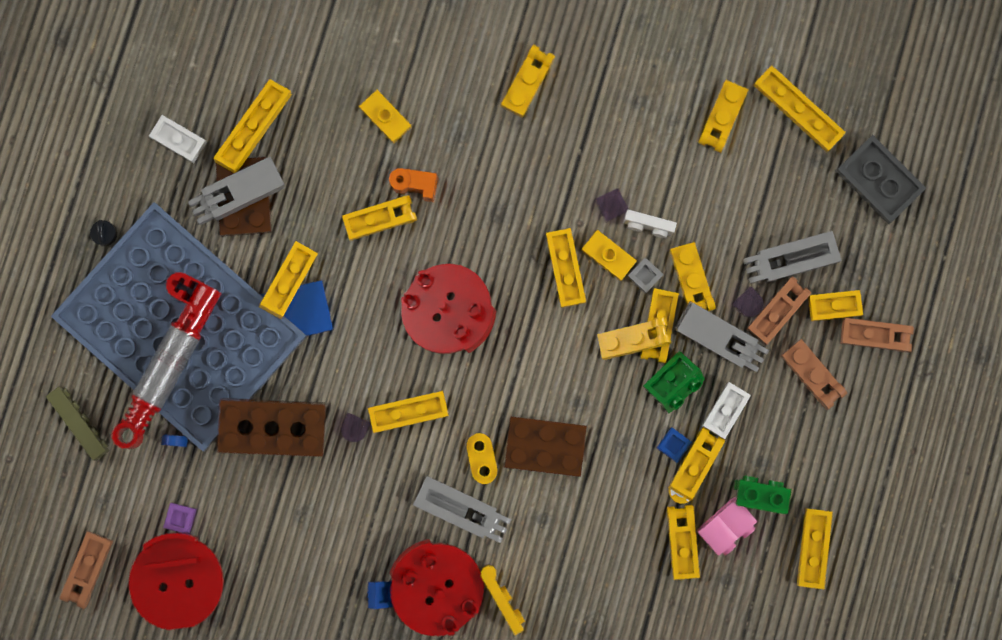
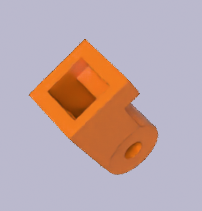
(414, 181)

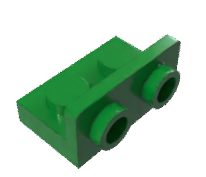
(675, 382)

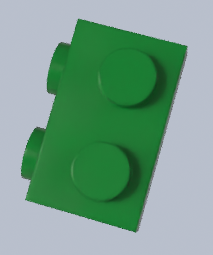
(762, 496)

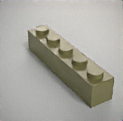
(78, 423)

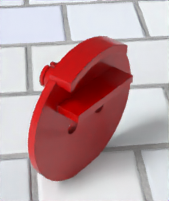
(463, 321)
(172, 561)
(423, 573)

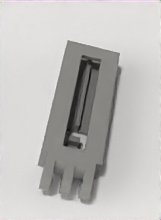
(245, 186)
(799, 256)
(715, 335)
(453, 505)

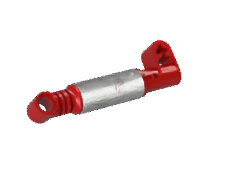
(171, 355)

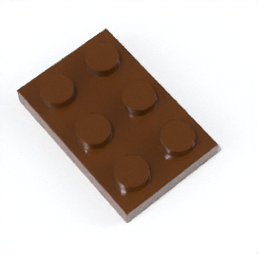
(249, 220)
(545, 446)

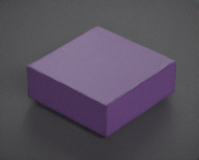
(179, 518)

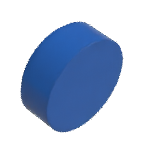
(173, 440)

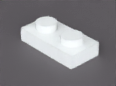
(177, 139)
(639, 221)
(726, 410)

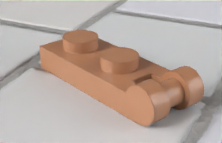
(778, 311)
(876, 334)
(813, 374)
(86, 569)

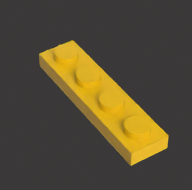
(799, 108)
(252, 126)

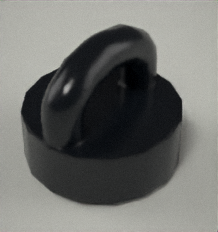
(103, 233)

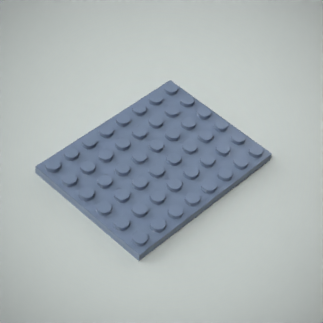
(126, 312)

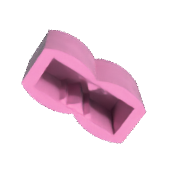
(726, 527)

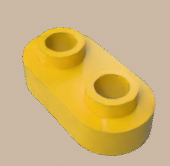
(481, 458)

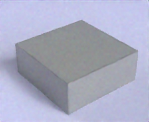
(645, 275)

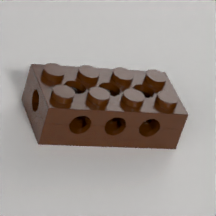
(258, 440)

